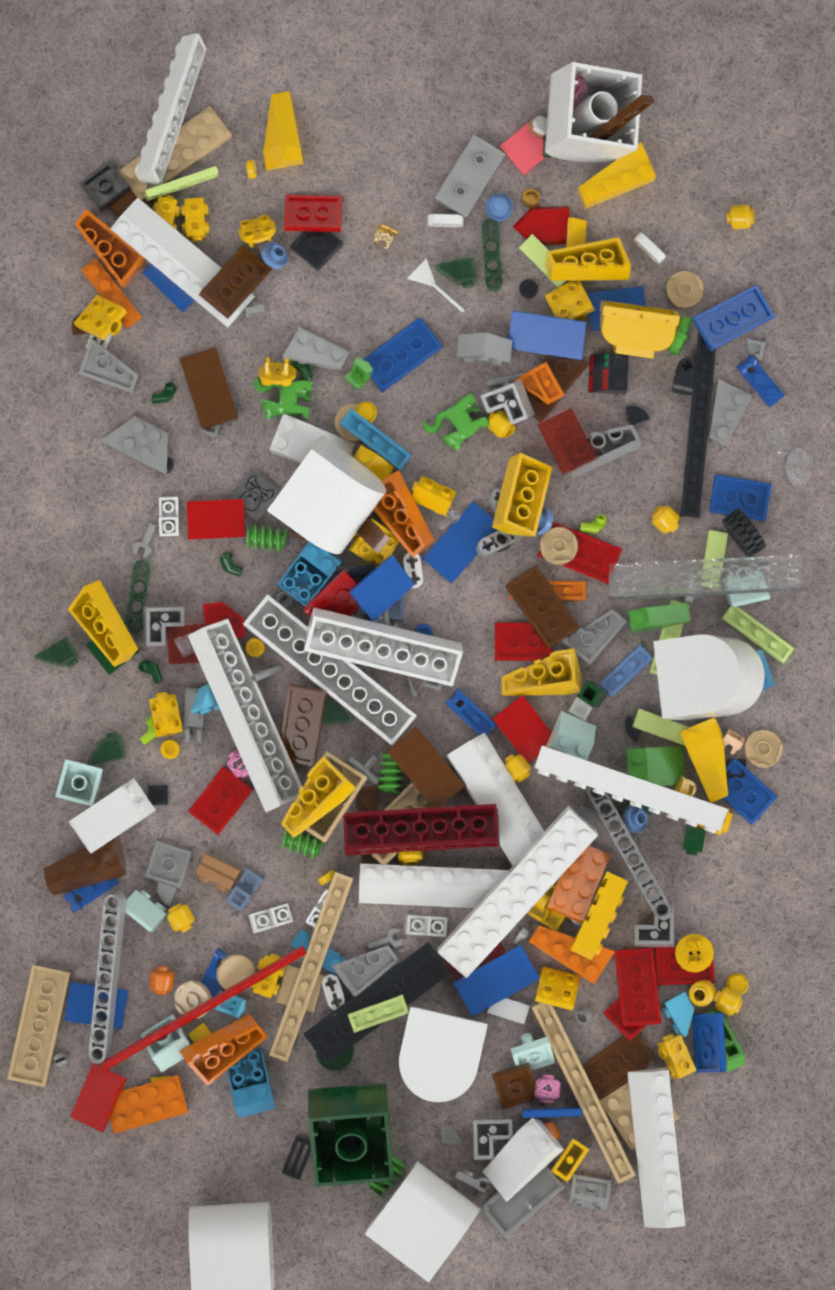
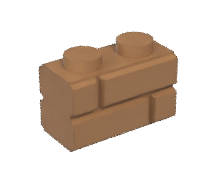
(218, 872)

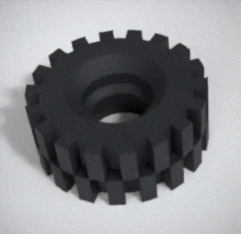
(743, 533)

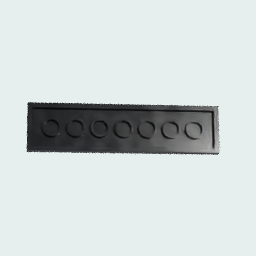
(408, 978)

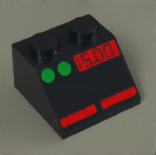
(608, 373)

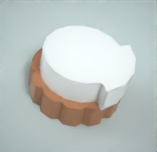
(538, 126)

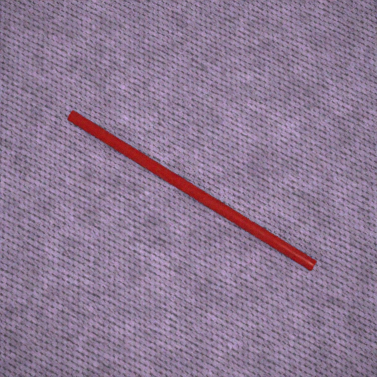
(203, 1008)

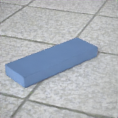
(626, 670)

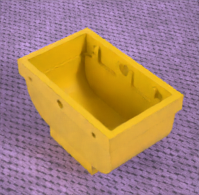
(635, 330)

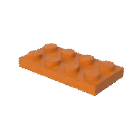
(578, 884)
(149, 1104)

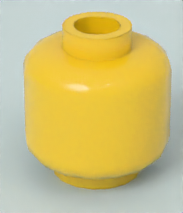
(741, 216)
(500, 424)
(665, 519)
(517, 767)
(410, 858)
(180, 918)
(702, 998)
(728, 1001)

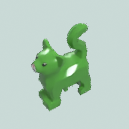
(288, 399)
(460, 419)

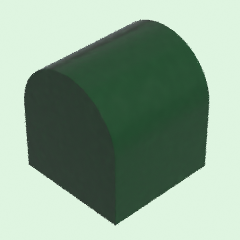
(350, 1134)

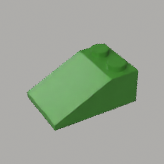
(656, 765)

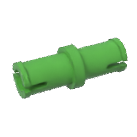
(680, 335)

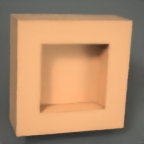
(733, 739)

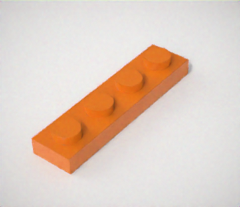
(109, 290)

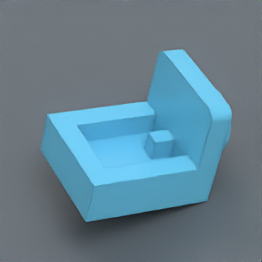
(234, 1006)

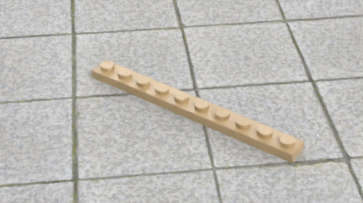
(311, 966)
(584, 1092)

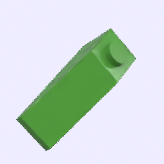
(658, 617)
(734, 1054)

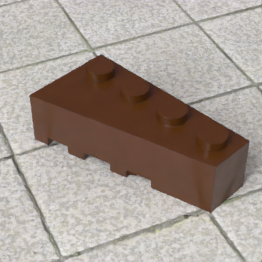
(85, 868)

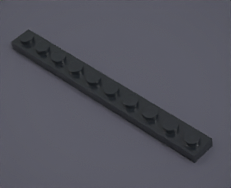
(698, 430)

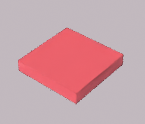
(524, 149)

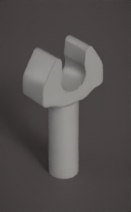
(145, 542)
(386, 940)

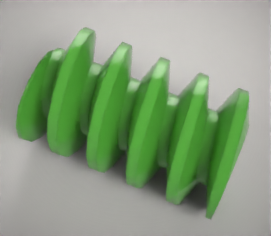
(266, 538)
(390, 775)
(302, 843)
(381, 1186)

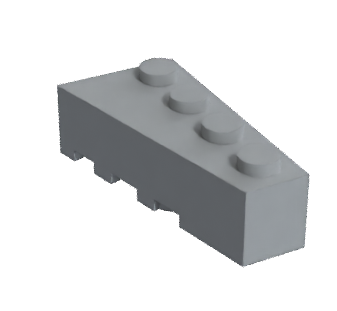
(609, 446)

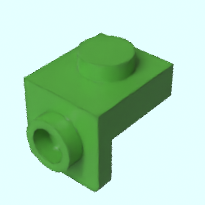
(359, 374)

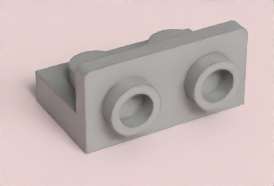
(590, 1192)

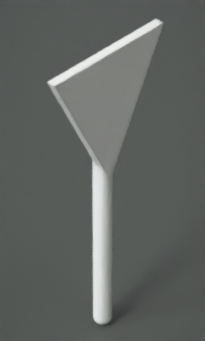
(424, 275)

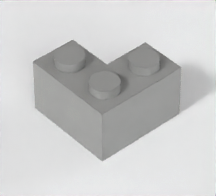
(484, 348)
(512, 398)
(156, 619)
(657, 935)
(485, 1131)

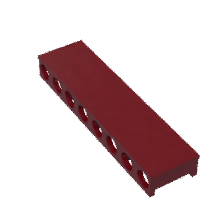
(421, 829)

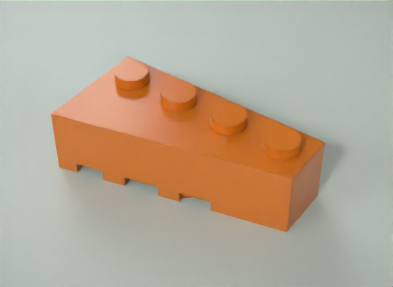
(116, 254)
(402, 515)
(559, 947)
(223, 1048)

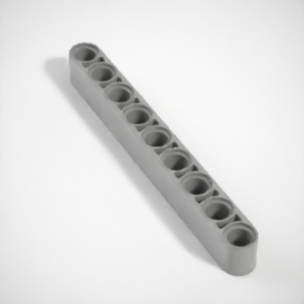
(631, 850)
(110, 968)

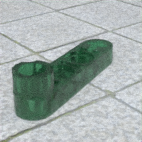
(494, 255)
(140, 597)

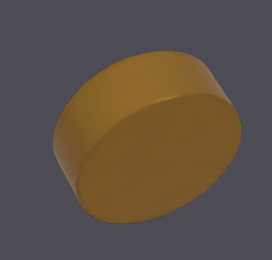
(530, 198)

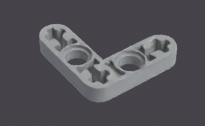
(487, 540)

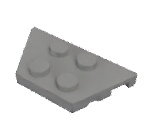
(141, 442)

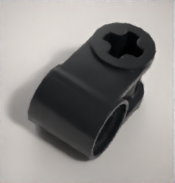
(684, 380)

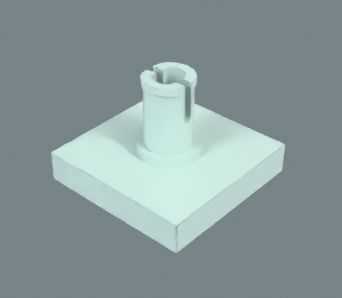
(535, 1052)

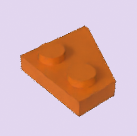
(542, 384)

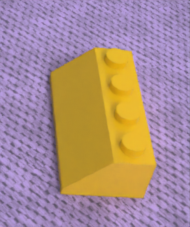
(522, 496)

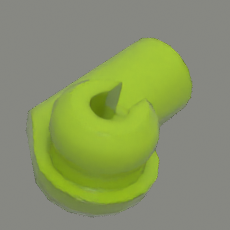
(595, 526)
(150, 734)

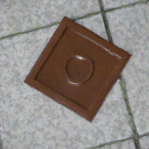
(515, 1085)

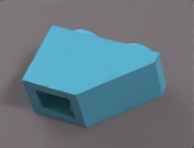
(204, 701)
(681, 1012)

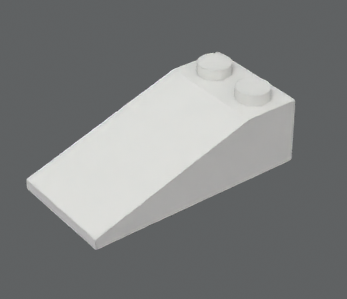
(297, 438)
(112, 816)
(522, 1158)

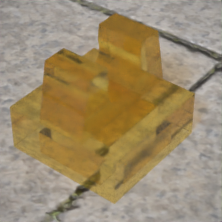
(386, 234)

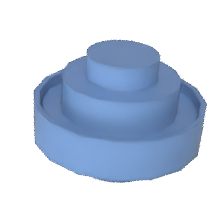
(499, 207)
(274, 255)
(545, 521)
(635, 818)

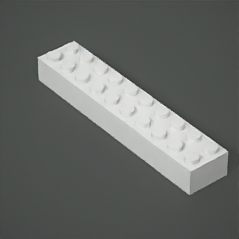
(338, 677)
(246, 714)
(630, 788)
(517, 891)

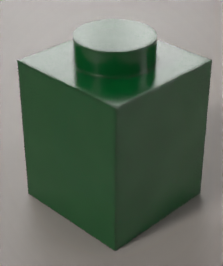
(592, 694)
(693, 840)

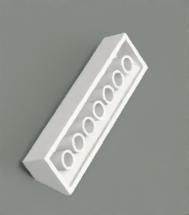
(171, 110)
(171, 254)
(383, 646)
(491, 783)
(425, 885)
(656, 1148)

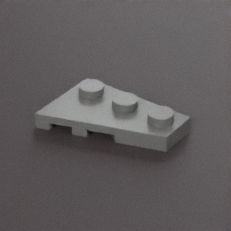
(314, 350)
(107, 368)
(727, 411)
(596, 636)
(365, 968)

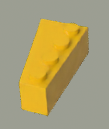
(618, 178)
(589, 262)
(103, 623)
(599, 916)

